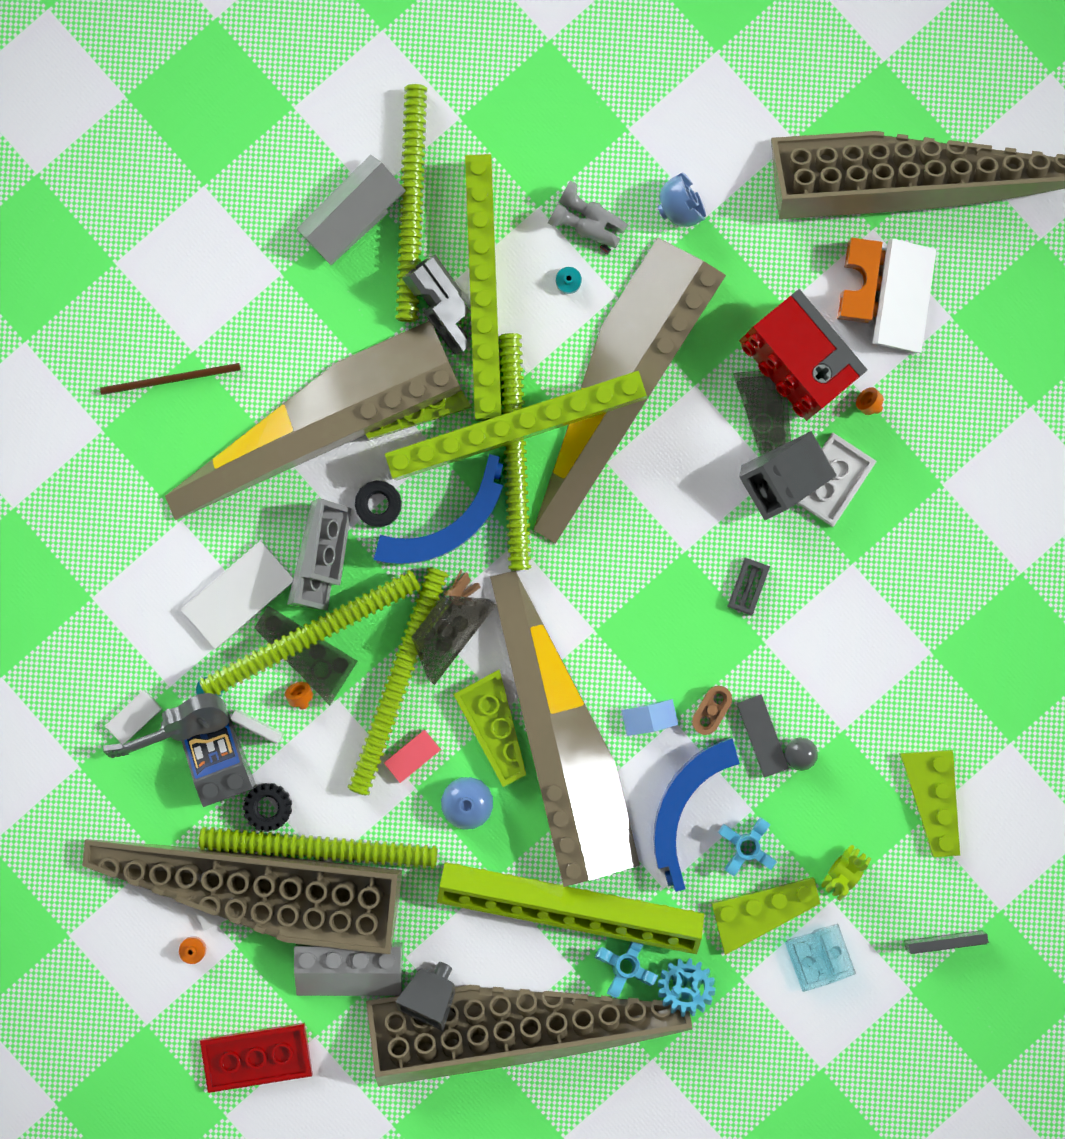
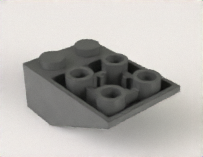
(786, 475)

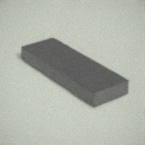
(762, 735)
(946, 942)

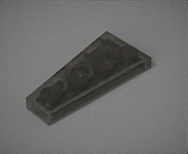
(765, 410)
(320, 665)

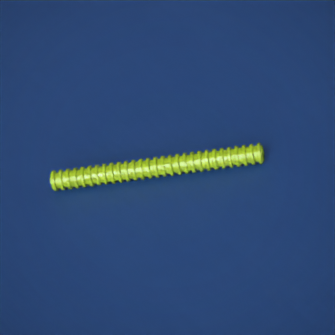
(411, 197)
(515, 455)
(310, 634)
(396, 685)
(317, 847)

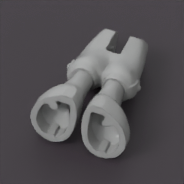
(595, 220)

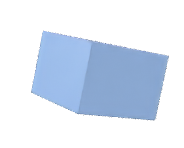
(649, 717)

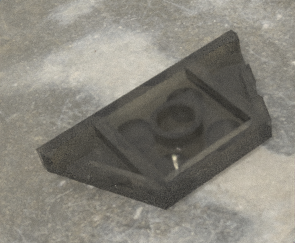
(448, 631)

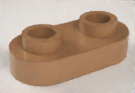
(713, 711)

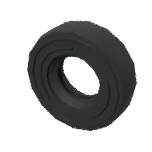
(369, 490)

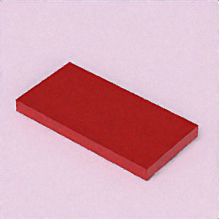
(256, 1057)

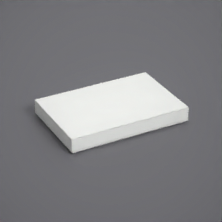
(851, 469)

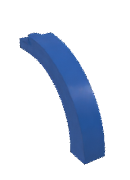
(438, 544)
(679, 790)

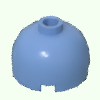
(680, 202)
(467, 803)

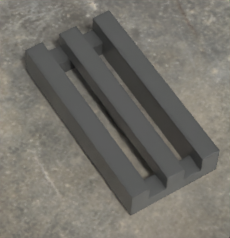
(756, 565)

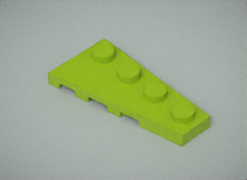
(440, 409)
(492, 723)
(934, 790)
(758, 912)

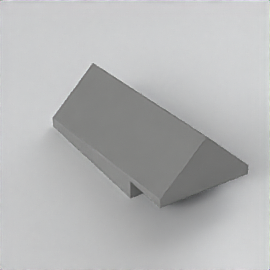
(351, 209)
(320, 555)

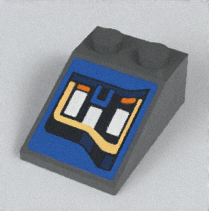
(218, 765)

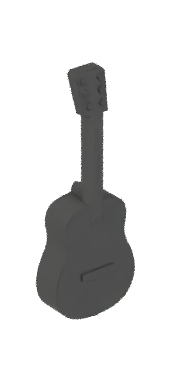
(195, 716)

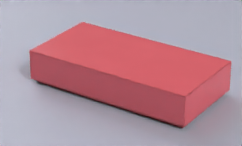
(412, 756)

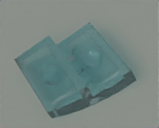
(820, 957)

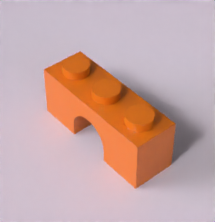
(865, 258)

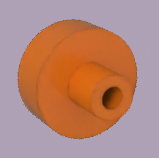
(870, 401)
(299, 695)
(195, 944)

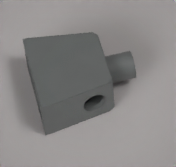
(428, 996)

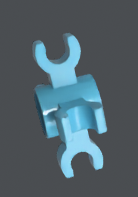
(738, 859)
(620, 977)

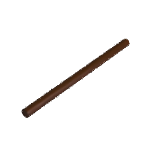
(170, 378)

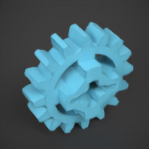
(685, 998)

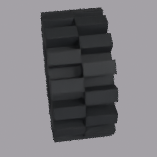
(251, 807)

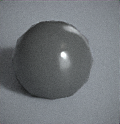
(801, 754)

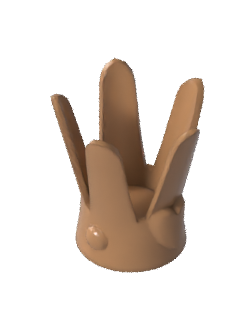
(458, 587)

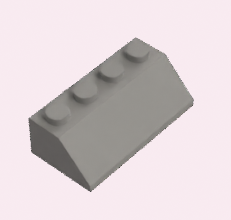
(347, 972)

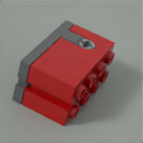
(802, 355)

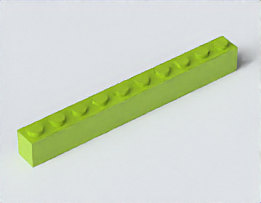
(483, 286)
(516, 426)
(571, 908)

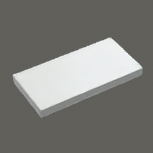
(904, 296)
(238, 595)

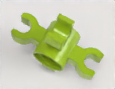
(846, 872)

